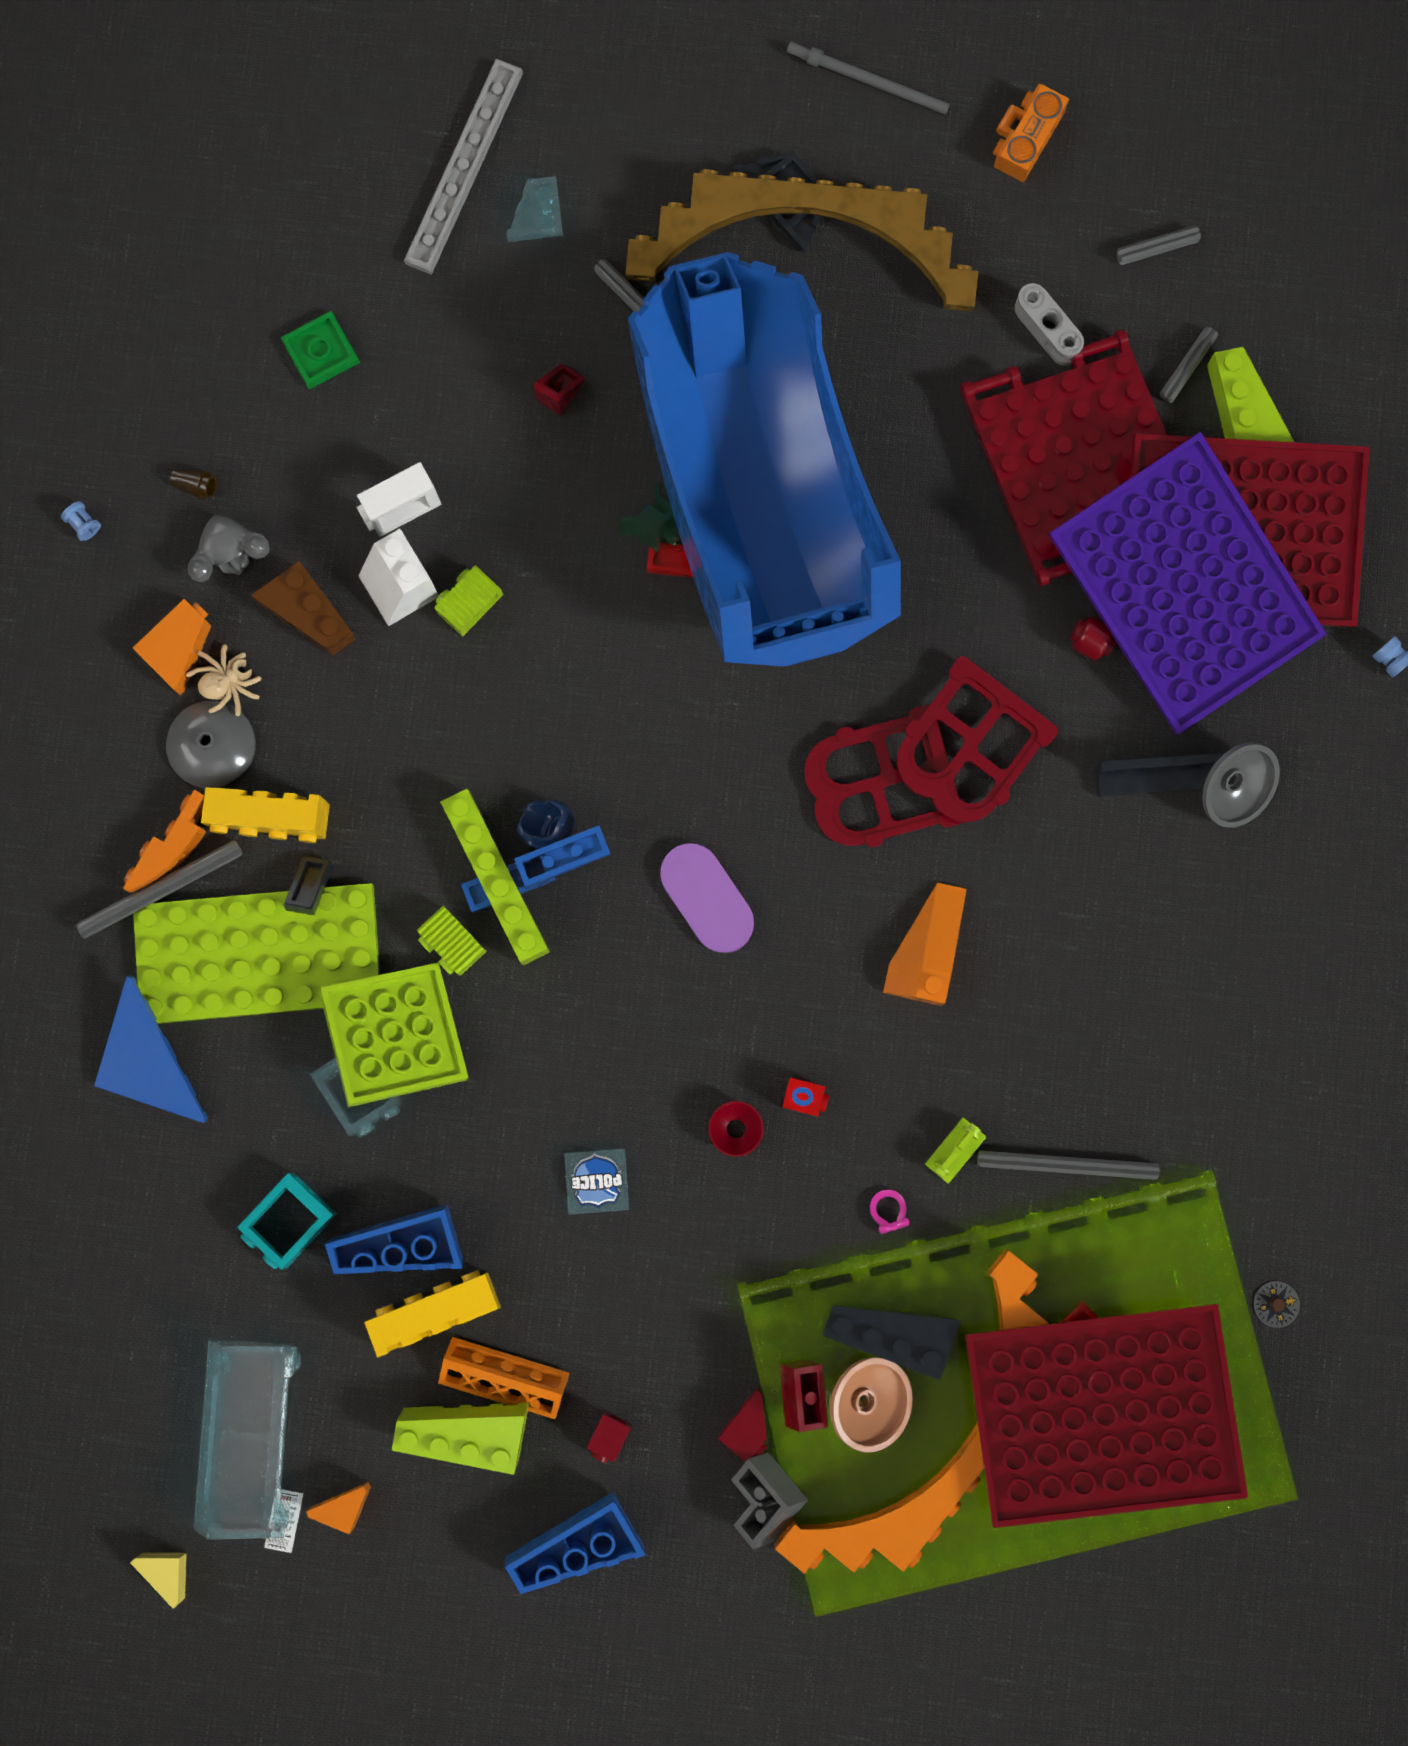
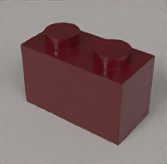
(803, 1395)

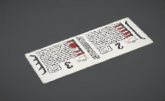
(291, 1502)

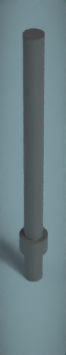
(816, 58)

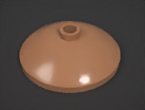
(883, 1406)

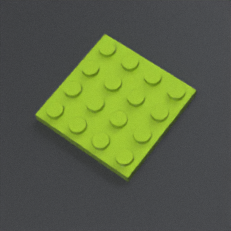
(393, 1034)

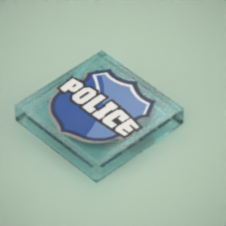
(596, 1181)

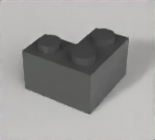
(772, 1500)

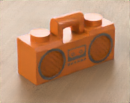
(1037, 123)

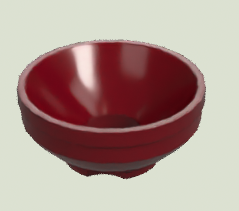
(753, 1128)

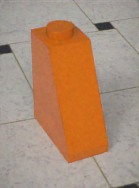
(174, 642)

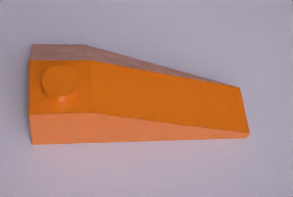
(927, 953)

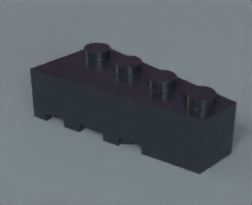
(904, 1338)

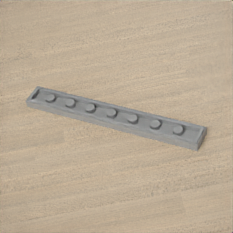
(463, 166)

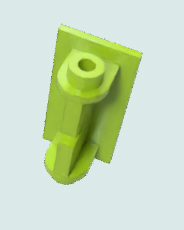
(955, 1150)

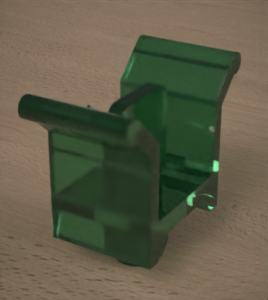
(652, 523)

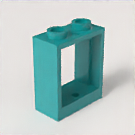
(306, 1196)

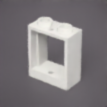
(398, 500)

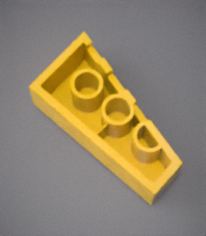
(265, 814)
(433, 1313)

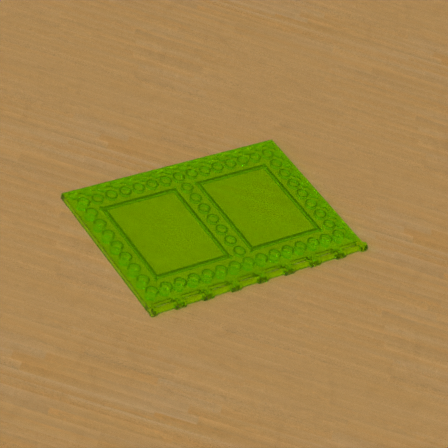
(1116, 1267)

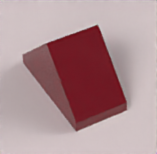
(558, 388)

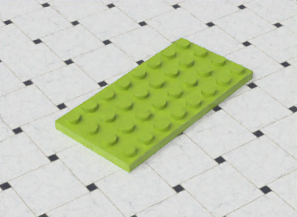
(251, 953)

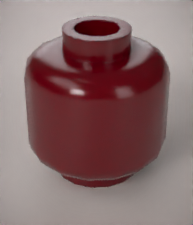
(1092, 638)

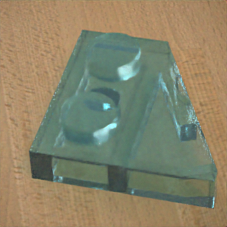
(537, 212)

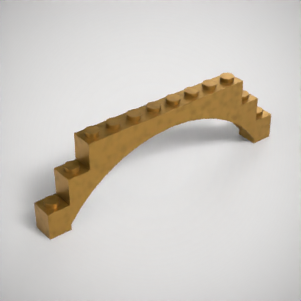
(732, 198)

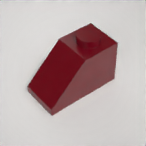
(746, 1429)

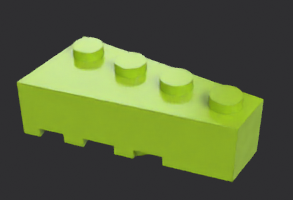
(1243, 400)
(464, 1435)

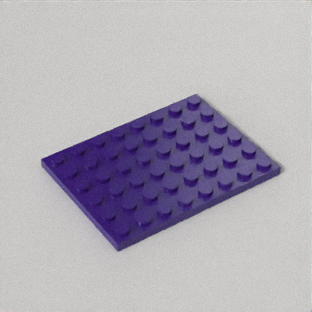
(1187, 583)

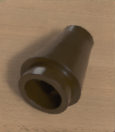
(195, 482)

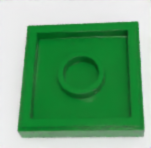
(320, 350)

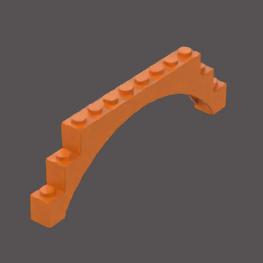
(908, 1524)

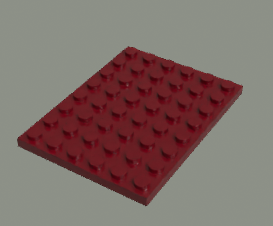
(1306, 505)
(1106, 1416)

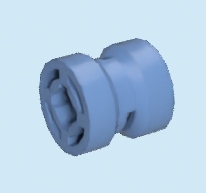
(1392, 656)

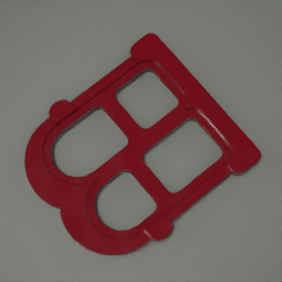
(940, 785)
(832, 794)

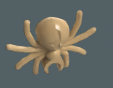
(224, 680)

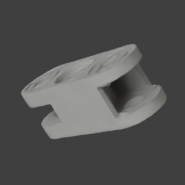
(1036, 306)

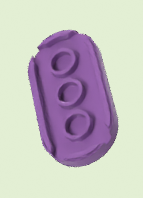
(707, 898)

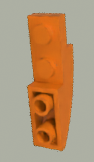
(163, 858)

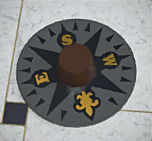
(1276, 1304)

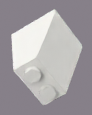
(396, 578)

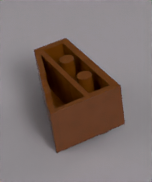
(303, 606)

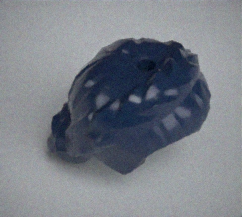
(545, 823)

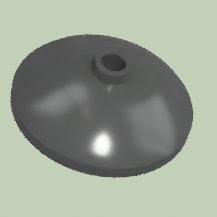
(225, 756)
(1240, 784)

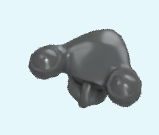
(226, 545)

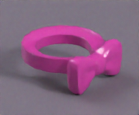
(884, 1225)

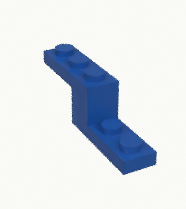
(544, 864)

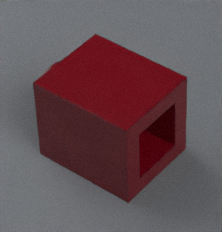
(608, 1437)

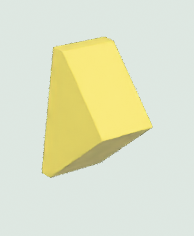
(165, 1574)

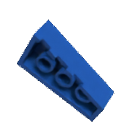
(406, 1243)
(582, 1543)

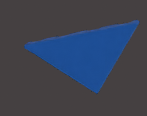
(142, 1062)

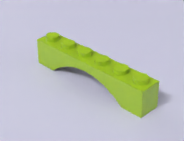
(495, 877)

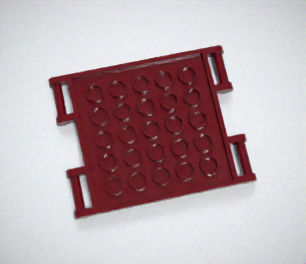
(1062, 440)

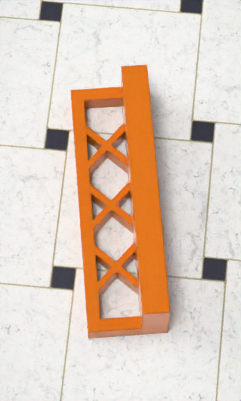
(504, 1373)

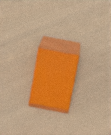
(342, 1510)

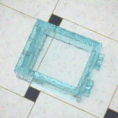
(364, 1125)

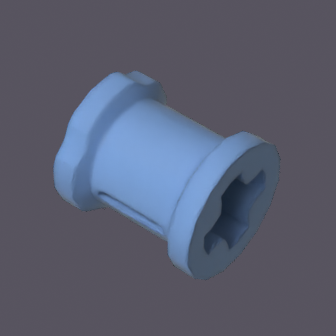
(80, 521)

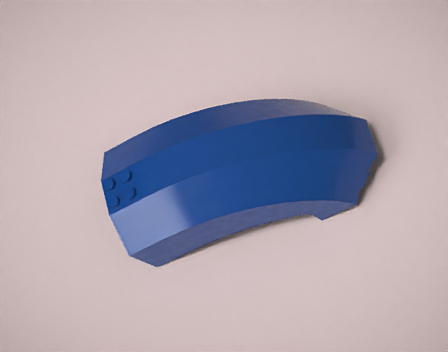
(761, 463)

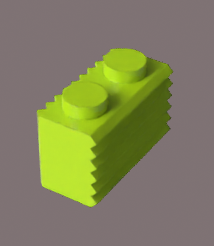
(467, 600)
(451, 941)

